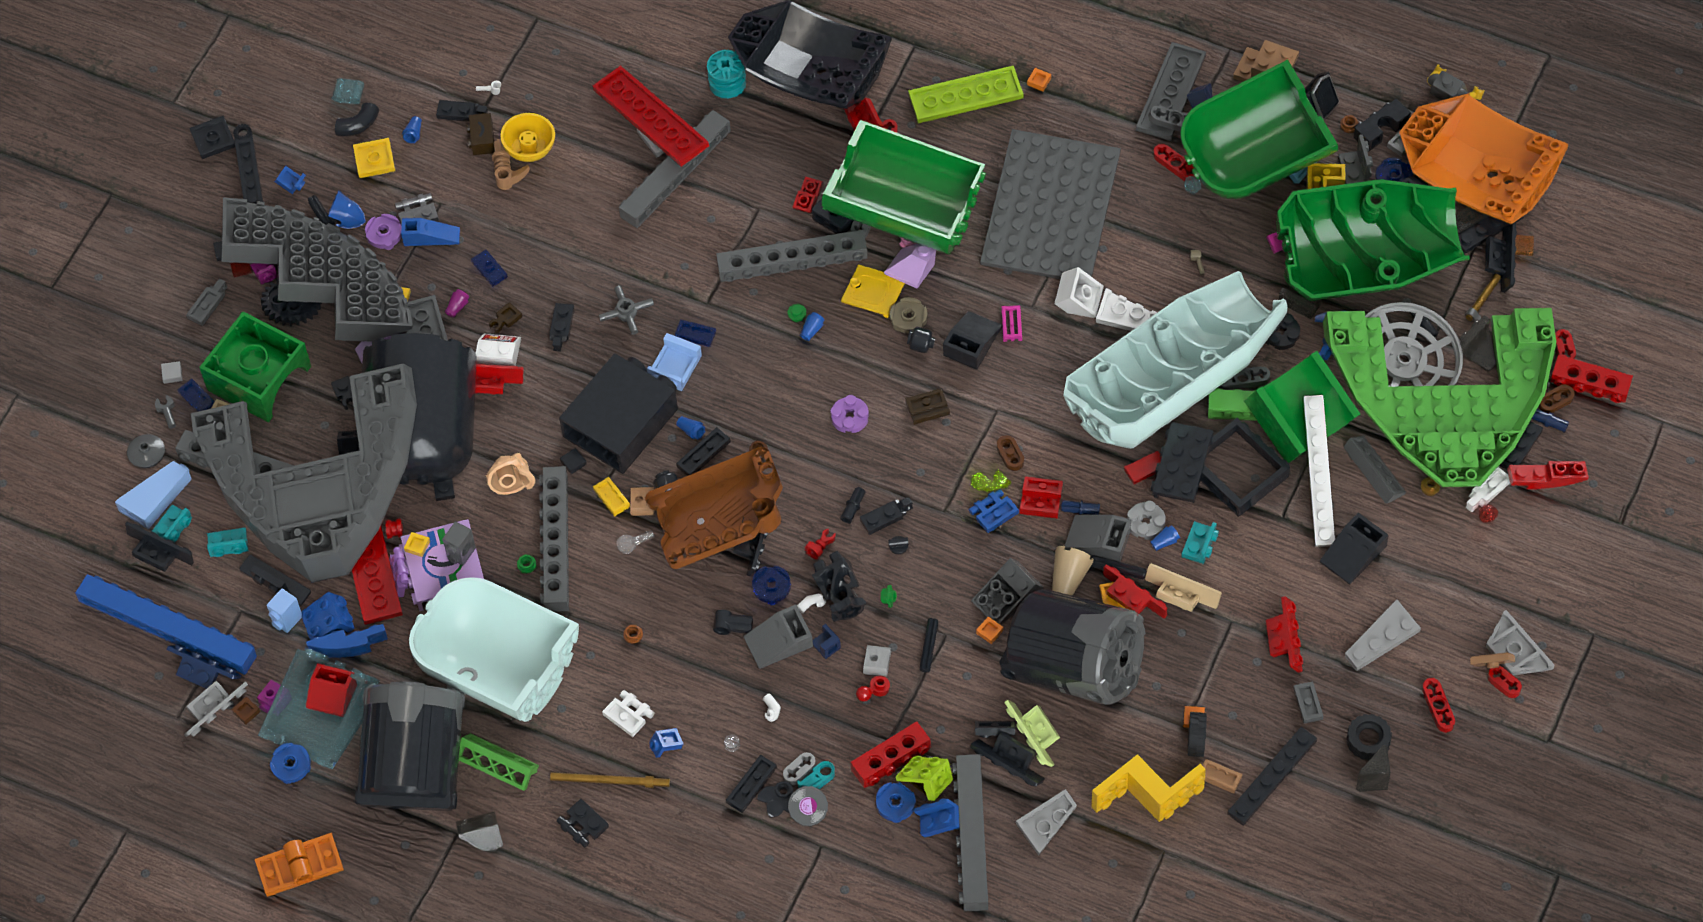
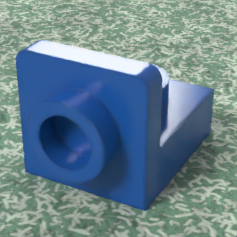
(665, 740)

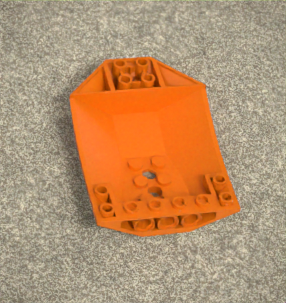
(1464, 140)

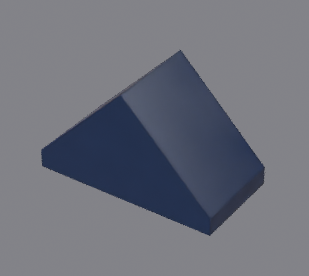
(1200, 95)

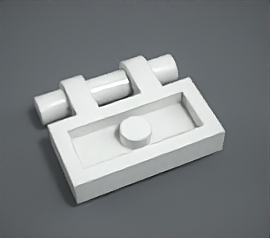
(624, 717)

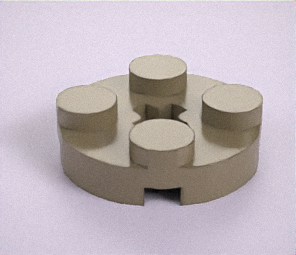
(906, 306)

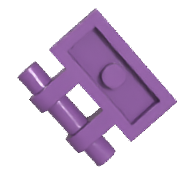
(399, 571)

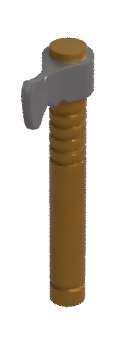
(1472, 314)

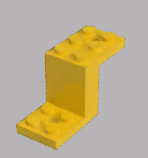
(1148, 788)

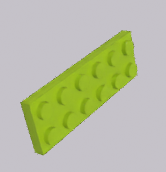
(965, 94)

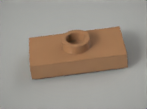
(1492, 660)
(1221, 776)

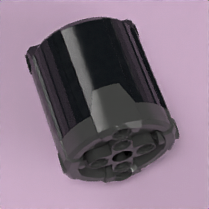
(1054, 633)
(409, 747)

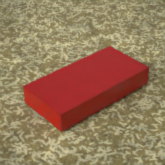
(1143, 467)

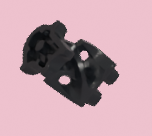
(834, 575)

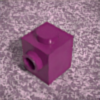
(268, 695)

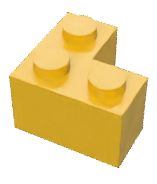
(1325, 175)

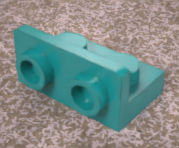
(173, 523)
(227, 542)
(1199, 542)

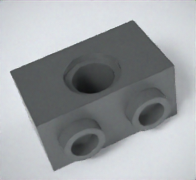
(459, 543)

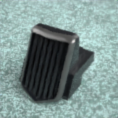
(1322, 94)

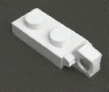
(1488, 490)

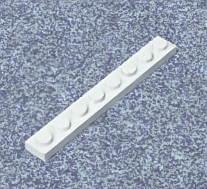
(1319, 470)

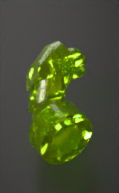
(981, 482)

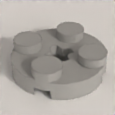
(1146, 510)

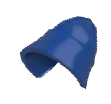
(346, 211)

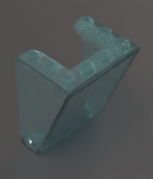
(320, 733)

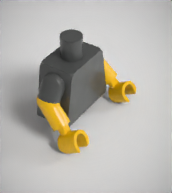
(1447, 86)

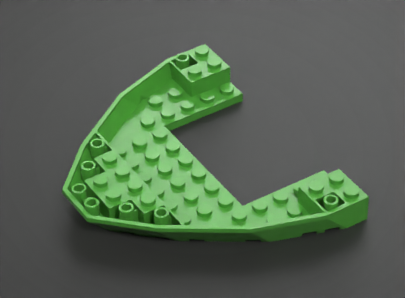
(1451, 430)

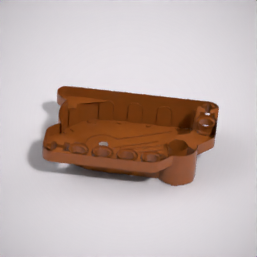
(711, 506)

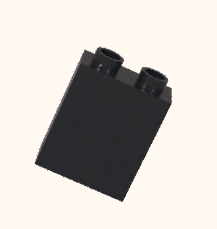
(619, 412)

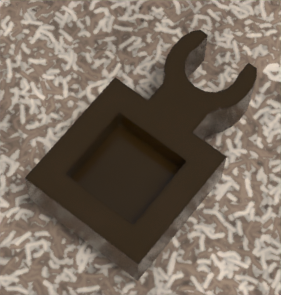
(506, 316)

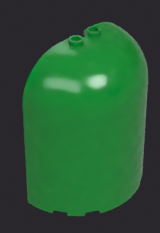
(1255, 134)

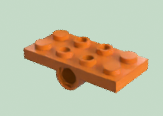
(299, 864)

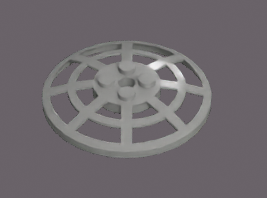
(1413, 349)

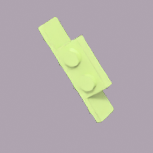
(1036, 728)

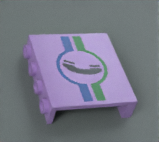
(434, 569)

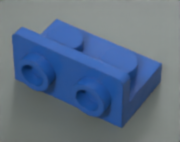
(938, 817)

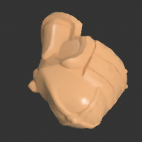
(510, 475)

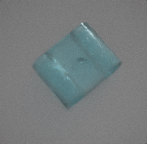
(348, 91)

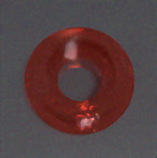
(1488, 513)

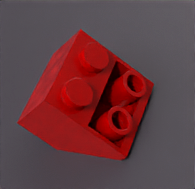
(330, 690)

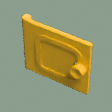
(875, 293)

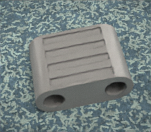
(877, 660)

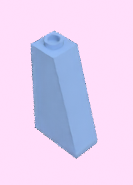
(154, 495)

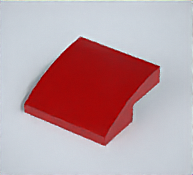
(1041, 497)

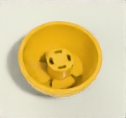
(528, 137)

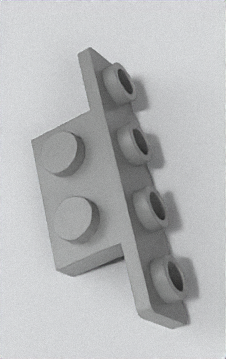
(209, 702)

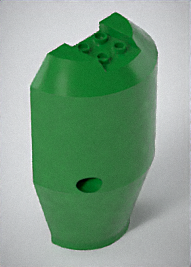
(1349, 246)

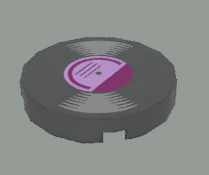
(807, 806)

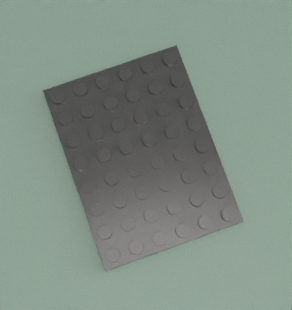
(1050, 205)

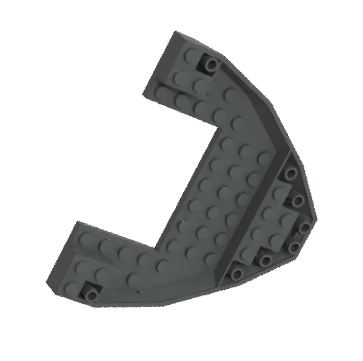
(322, 510)

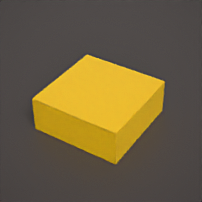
(416, 544)

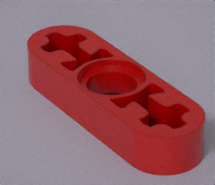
(1172, 156)
(1437, 713)

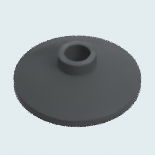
(146, 457)

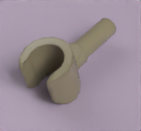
(1196, 256)

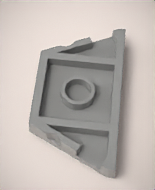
(1511, 638)

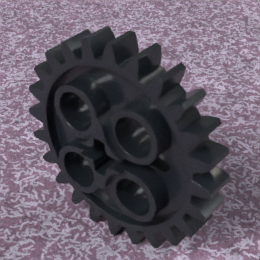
(286, 311)

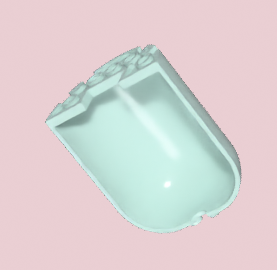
(502, 636)

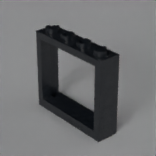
(1226, 495)

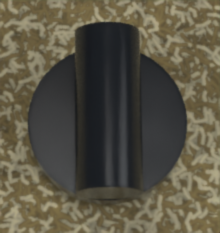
(898, 544)

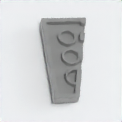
(1385, 634)

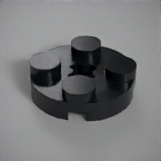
(1290, 335)

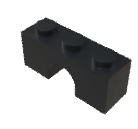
(1392, 115)

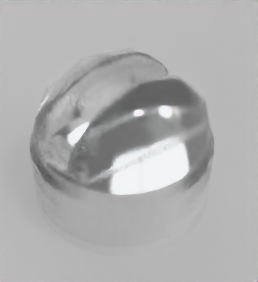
(730, 745)

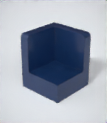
(827, 642)

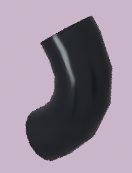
(357, 123)

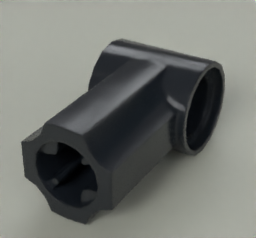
(727, 622)

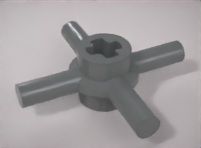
(626, 310)

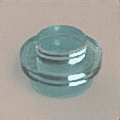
(1192, 185)

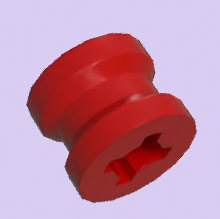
(394, 528)

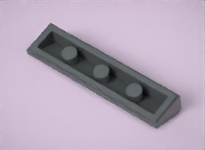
(1374, 469)

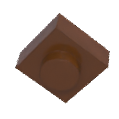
(246, 710)

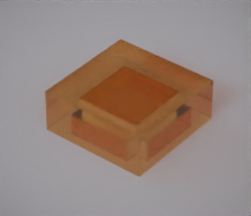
(1524, 245)

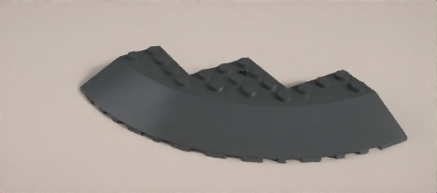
(317, 266)

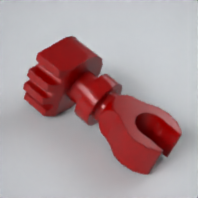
(816, 549)

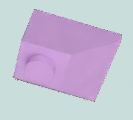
(912, 264)

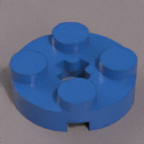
(298, 770)
(892, 812)

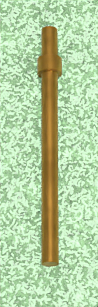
(648, 781)

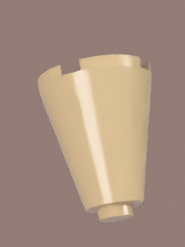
(1069, 569)

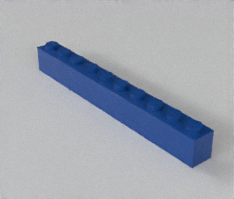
(165, 623)

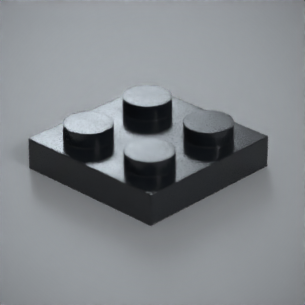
(212, 137)

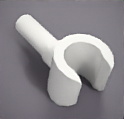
(494, 88)

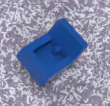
(290, 180)

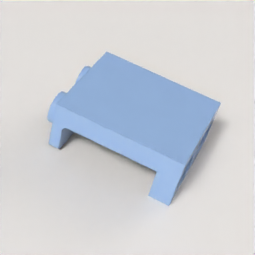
(676, 360)

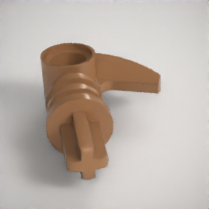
(503, 169)

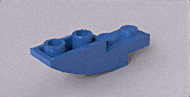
(357, 643)

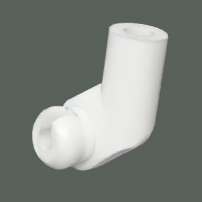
(773, 708)

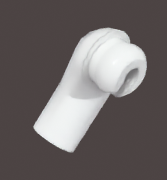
(810, 600)

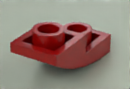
(808, 195)

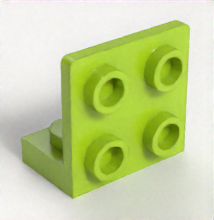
(932, 772)

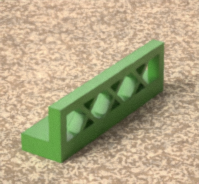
(499, 755)

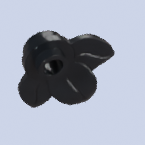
(775, 800)

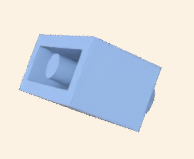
(284, 611)

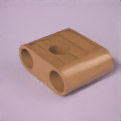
(638, 505)

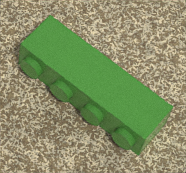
(1229, 405)

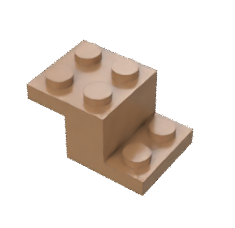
(1255, 62)

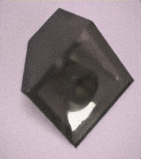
(481, 832)

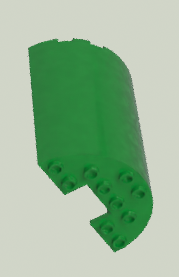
(905, 187)

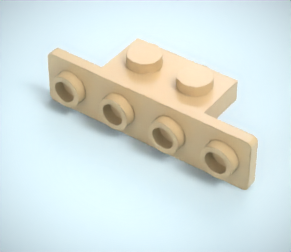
(1181, 590)

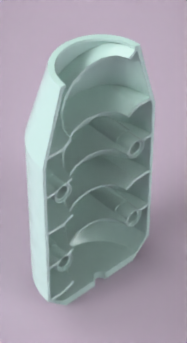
(1171, 361)

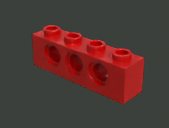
(1601, 376)
(894, 745)

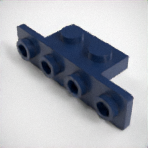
(198, 669)

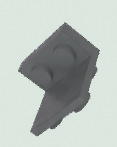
(1357, 163)

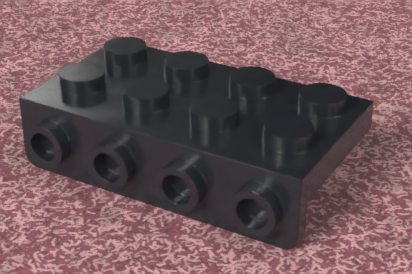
(1182, 462)

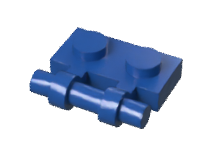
(996, 514)

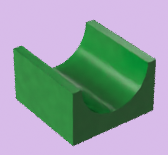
(253, 364)
(1281, 405)

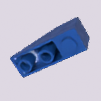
(427, 232)

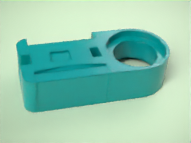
(816, 779)

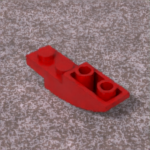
(1549, 475)

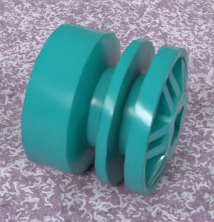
(726, 74)

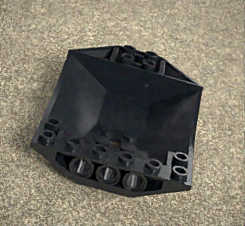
(791, 44)

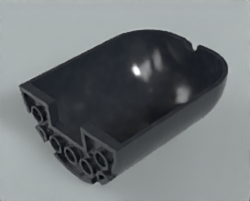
(444, 397)

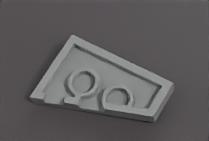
(1045, 820)

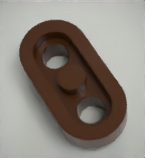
(1555, 400)
(1010, 454)

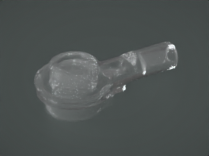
(627, 543)

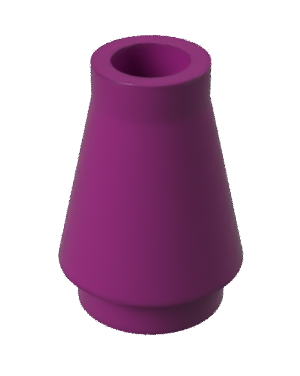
(456, 303)

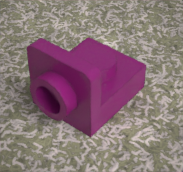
(264, 272)

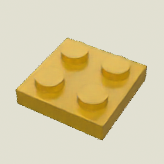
(374, 158)

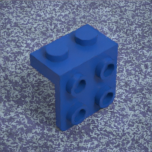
(327, 615)

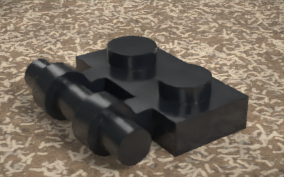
(587, 819)

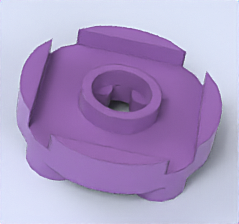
(386, 240)
(846, 405)

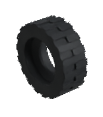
(1368, 722)
(1197, 734)

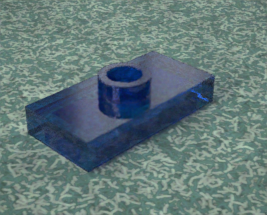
(489, 268)
(695, 333)
(196, 396)

